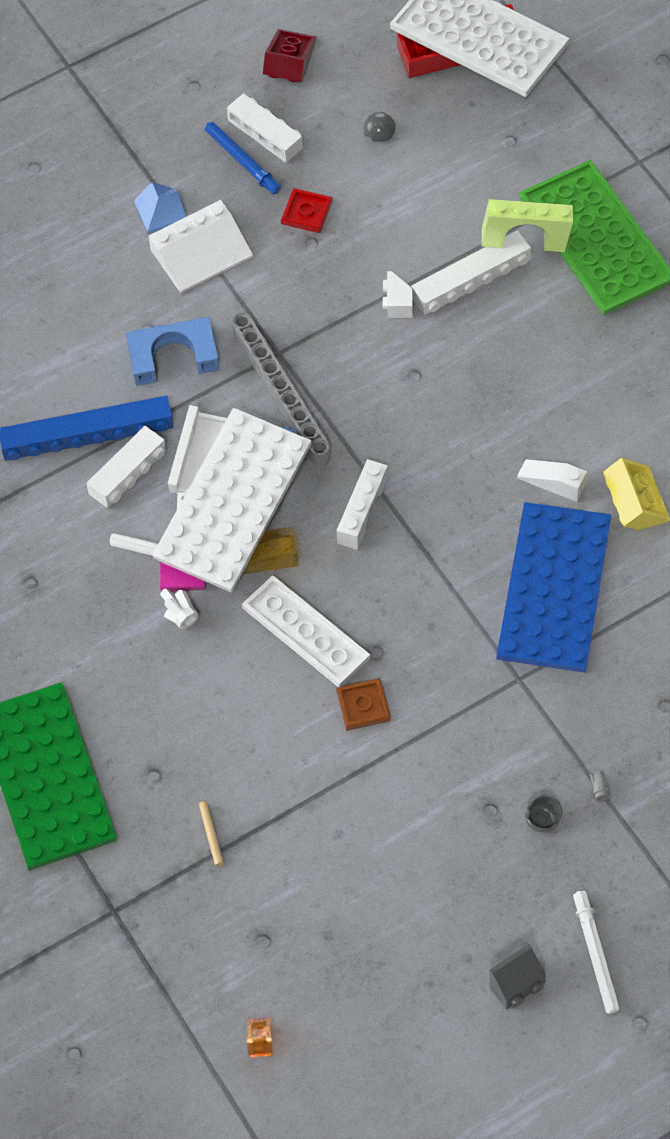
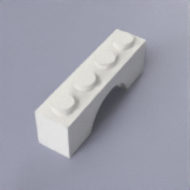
(355, 518)

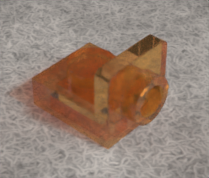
(259, 1037)

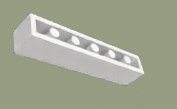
(470, 273)

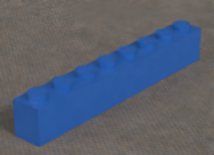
(85, 428)

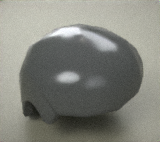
(379, 126)
(543, 813)

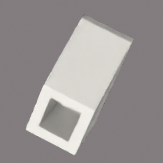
(399, 297)

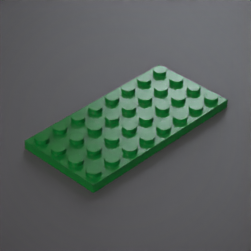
(49, 779)

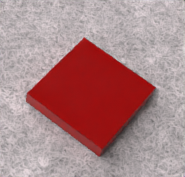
(306, 210)

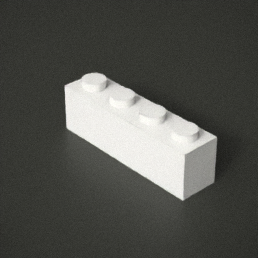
(265, 127)
(126, 467)

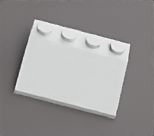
(200, 246)

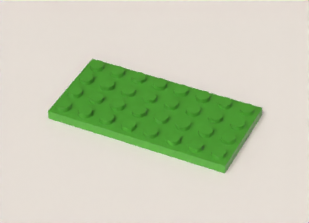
(605, 242)

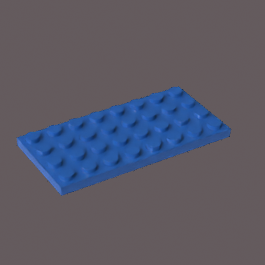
(554, 587)

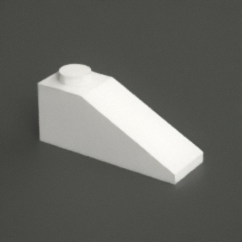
(554, 477)

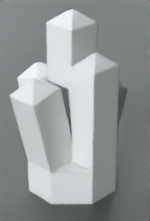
(179, 608)

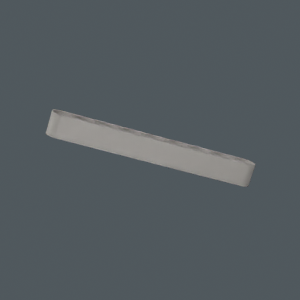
(279, 379)

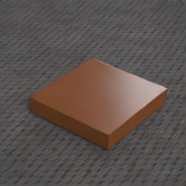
(363, 704)

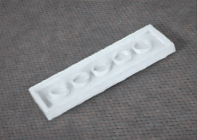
(306, 631)

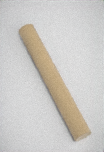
(211, 834)

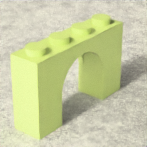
(504, 215)

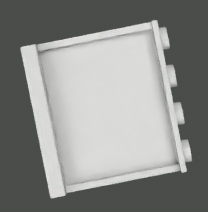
(195, 443)

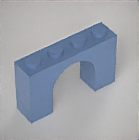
(193, 333)

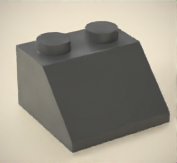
(517, 977)

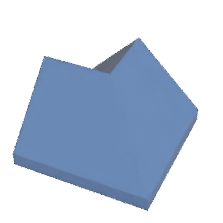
(159, 207)

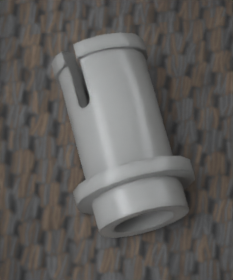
(600, 790)

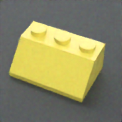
(635, 494)

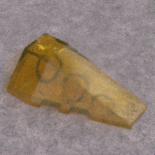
(274, 551)

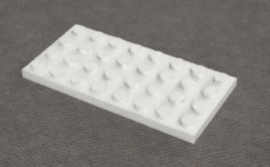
(484, 39)
(232, 500)

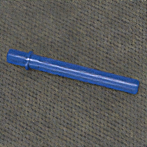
(265, 178)

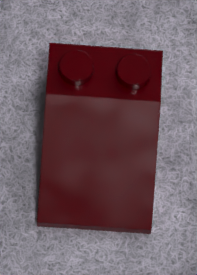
(288, 55)

